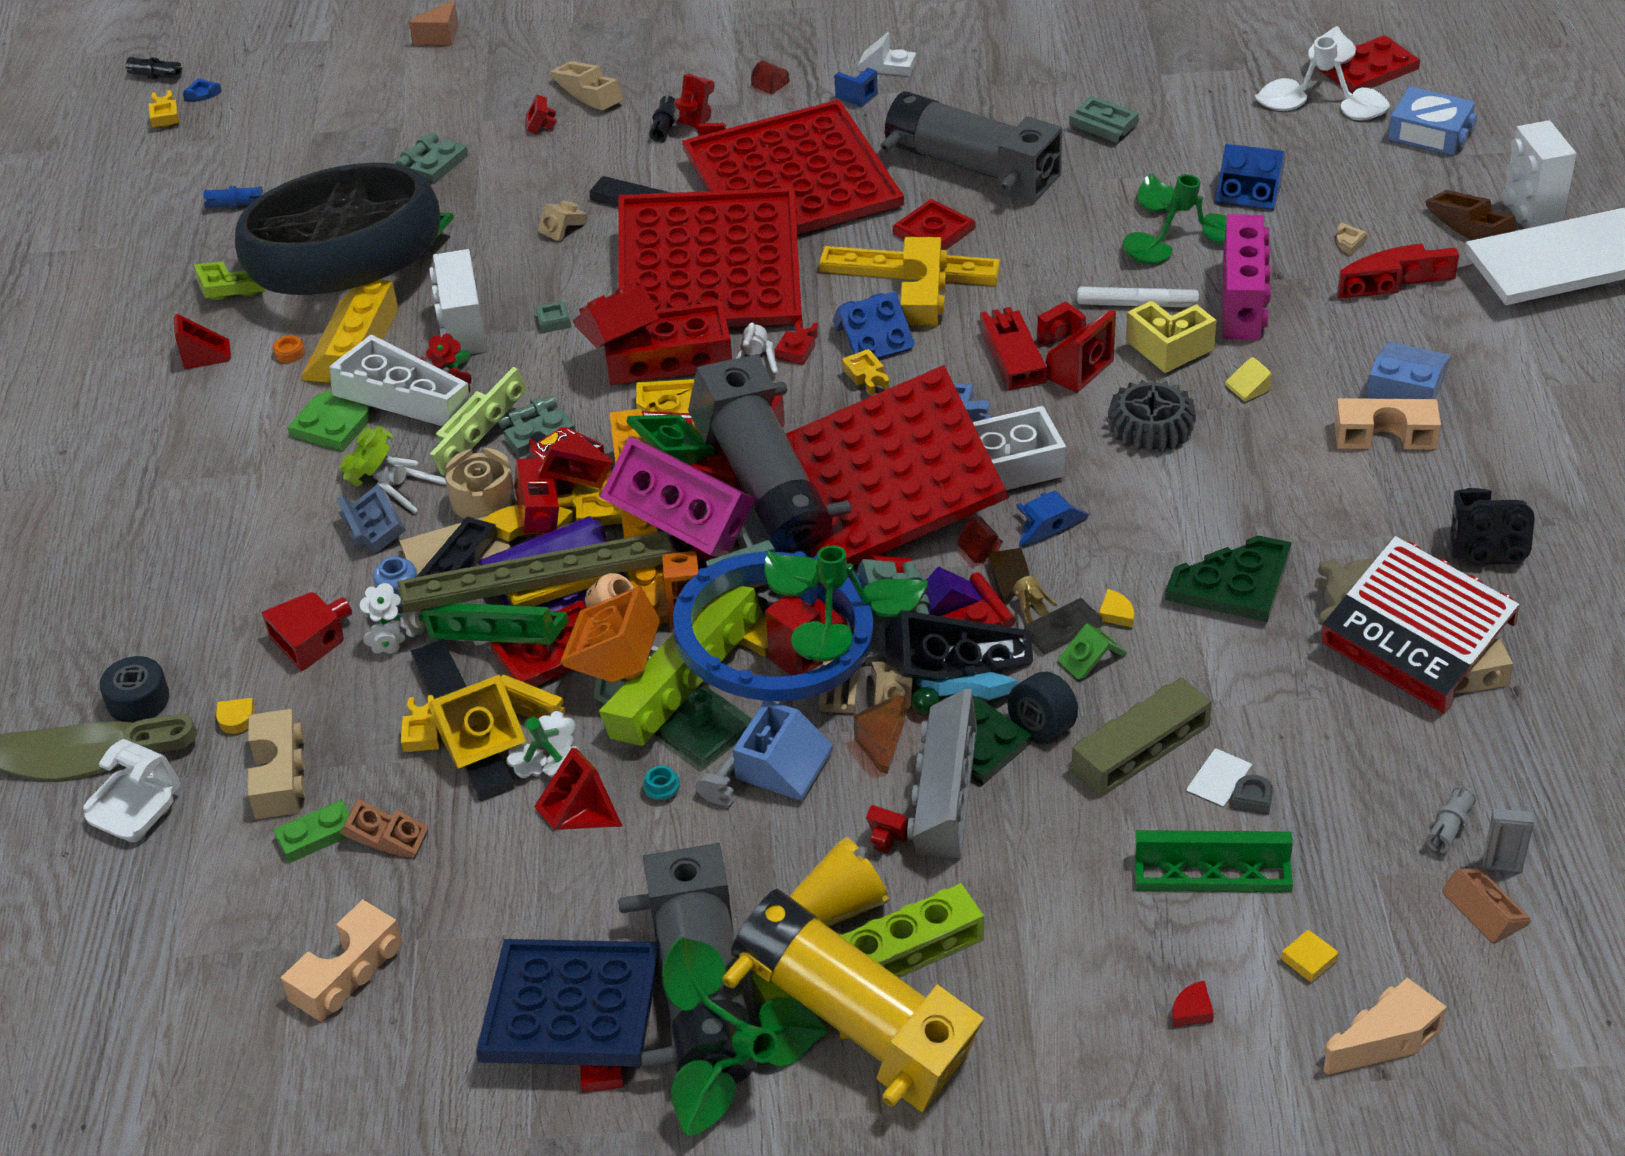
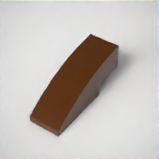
(1470, 215)

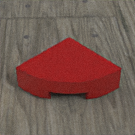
(1192, 1006)

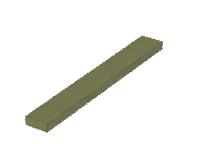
(533, 571)

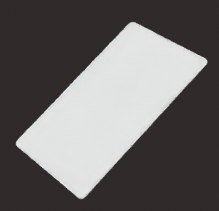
(1218, 777)

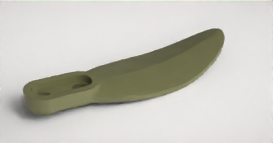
(77, 749)

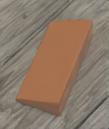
(1485, 904)

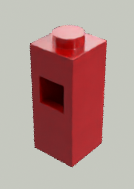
(535, 497)

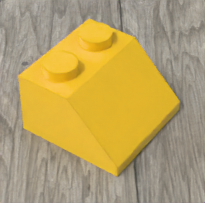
(477, 721)

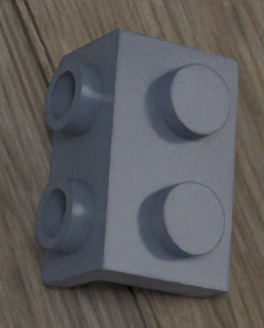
(371, 519)

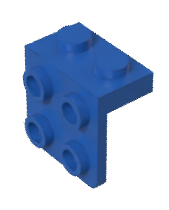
(875, 325)

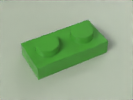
(312, 831)

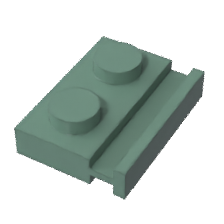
(1104, 118)

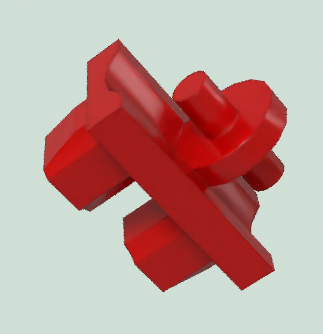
(694, 100)

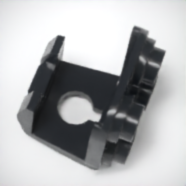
(1490, 529)

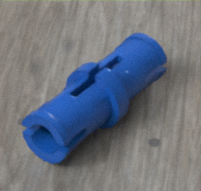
(231, 197)

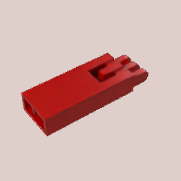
(1013, 348)

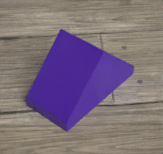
(949, 592)

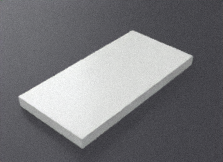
(1552, 257)

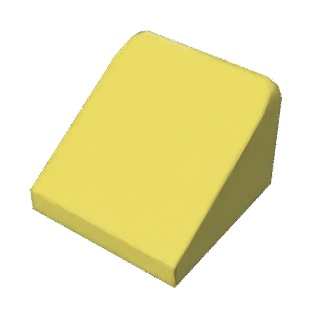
(1250, 380)

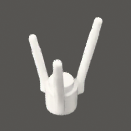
(756, 342)
(393, 472)

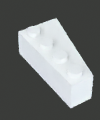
(397, 382)

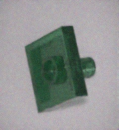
(704, 727)

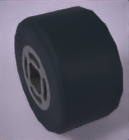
(134, 689)
(1043, 706)

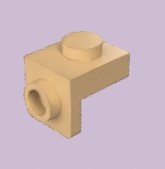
(557, 216)

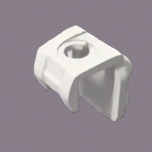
(133, 796)

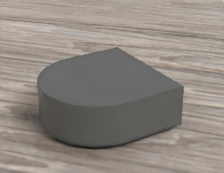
(1253, 794)

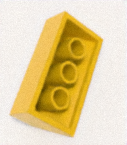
(359, 314)

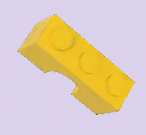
(923, 262)

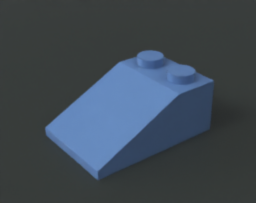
(1407, 373)

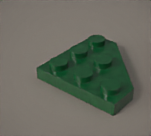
(1233, 580)

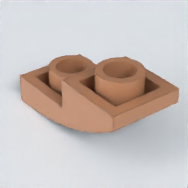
(385, 832)

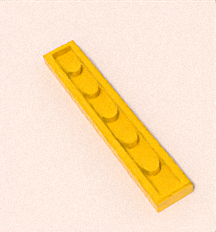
(890, 265)

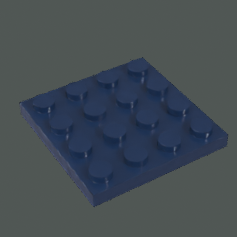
(569, 1003)

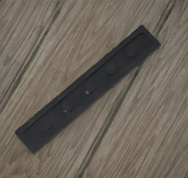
(440, 678)

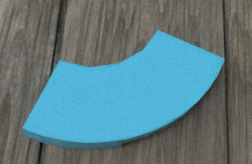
(983, 685)

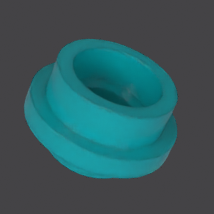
(661, 783)

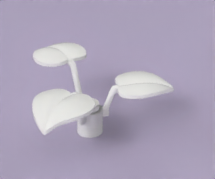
(1326, 52)

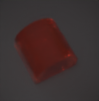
(769, 77)

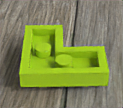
(219, 283)

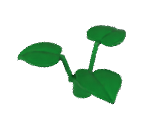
(1158, 197)
(830, 641)
(784, 1035)

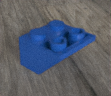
(1250, 176)

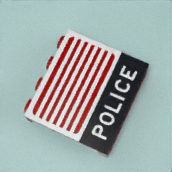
(1417, 622)

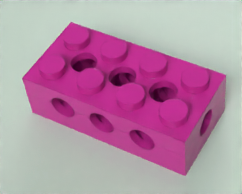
(1245, 277)
(657, 503)

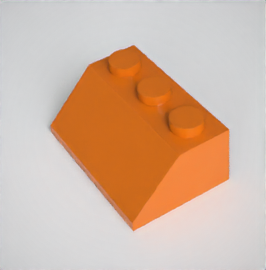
(613, 637)

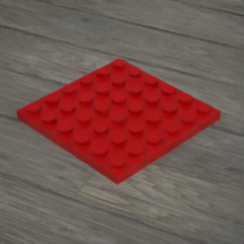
(806, 149)
(714, 249)
(901, 462)

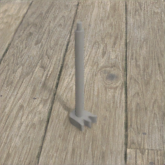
(713, 786)

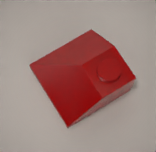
(1083, 354)

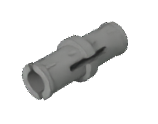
(1451, 819)

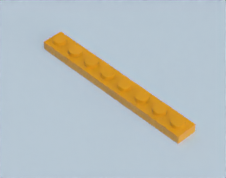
(650, 577)

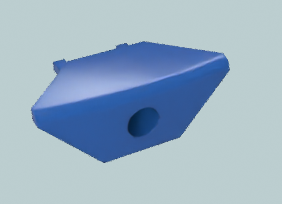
(1048, 516)

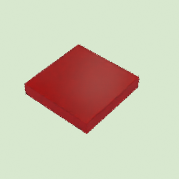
(935, 220)

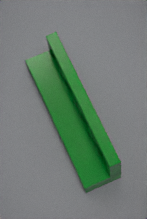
(494, 623)
(1212, 854)

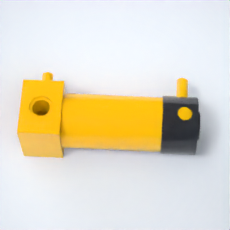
(911, 1034)

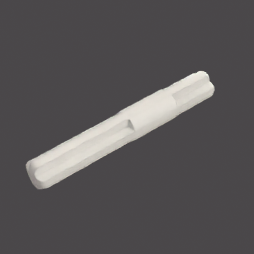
(1137, 296)

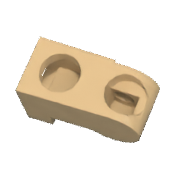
(1489, 671)

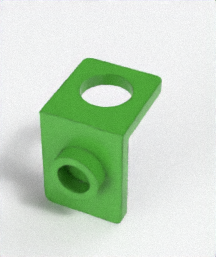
(1087, 650)

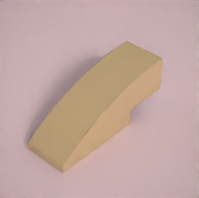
(588, 84)

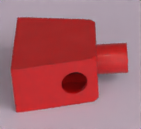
(306, 627)

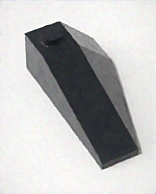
(952, 648)

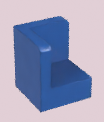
(858, 89)

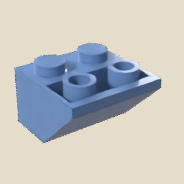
(781, 751)

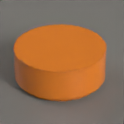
(288, 349)

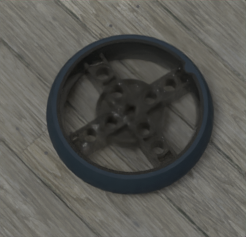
(337, 228)

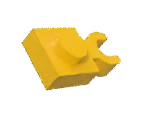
(163, 110)
(866, 369)
(419, 728)

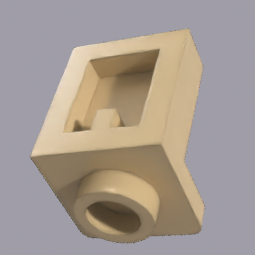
(889, 683)

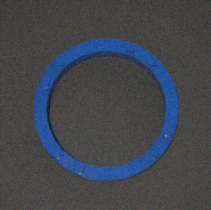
(750, 569)

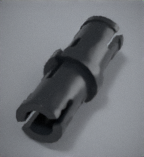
(153, 67)
(663, 119)

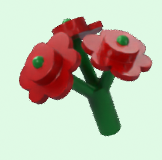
(446, 353)

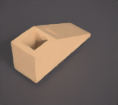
(1392, 1029)

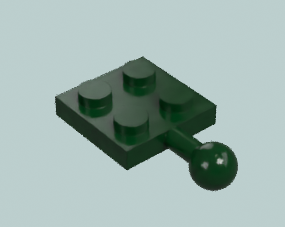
(996, 738)

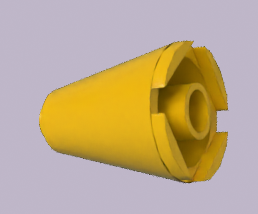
(841, 886)

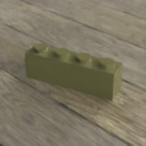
(1140, 736)

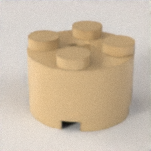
(479, 483)

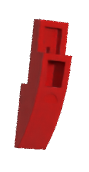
(1396, 266)

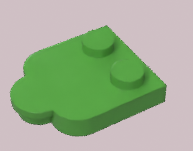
(330, 421)

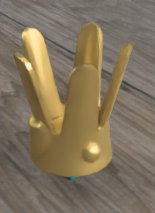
(1030, 592)

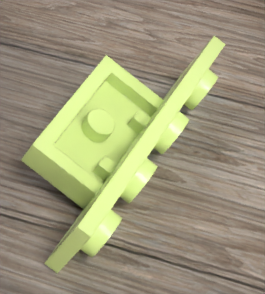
(477, 418)

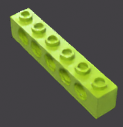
(908, 937)

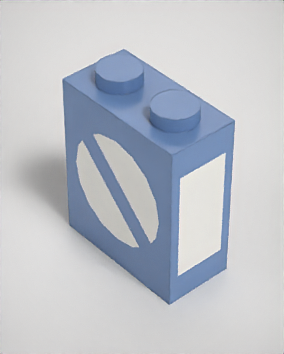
(1432, 121)

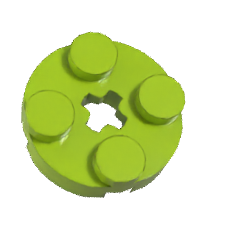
(367, 455)

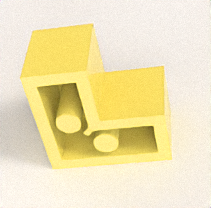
(1170, 339)

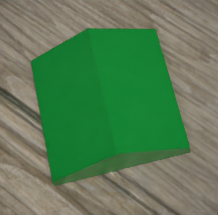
(673, 436)

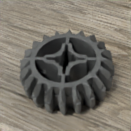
(1151, 415)

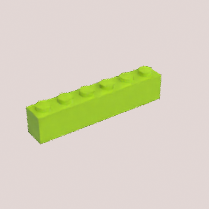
(667, 681)

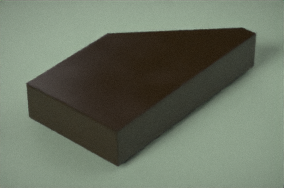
(1007, 569)

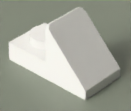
(887, 61)

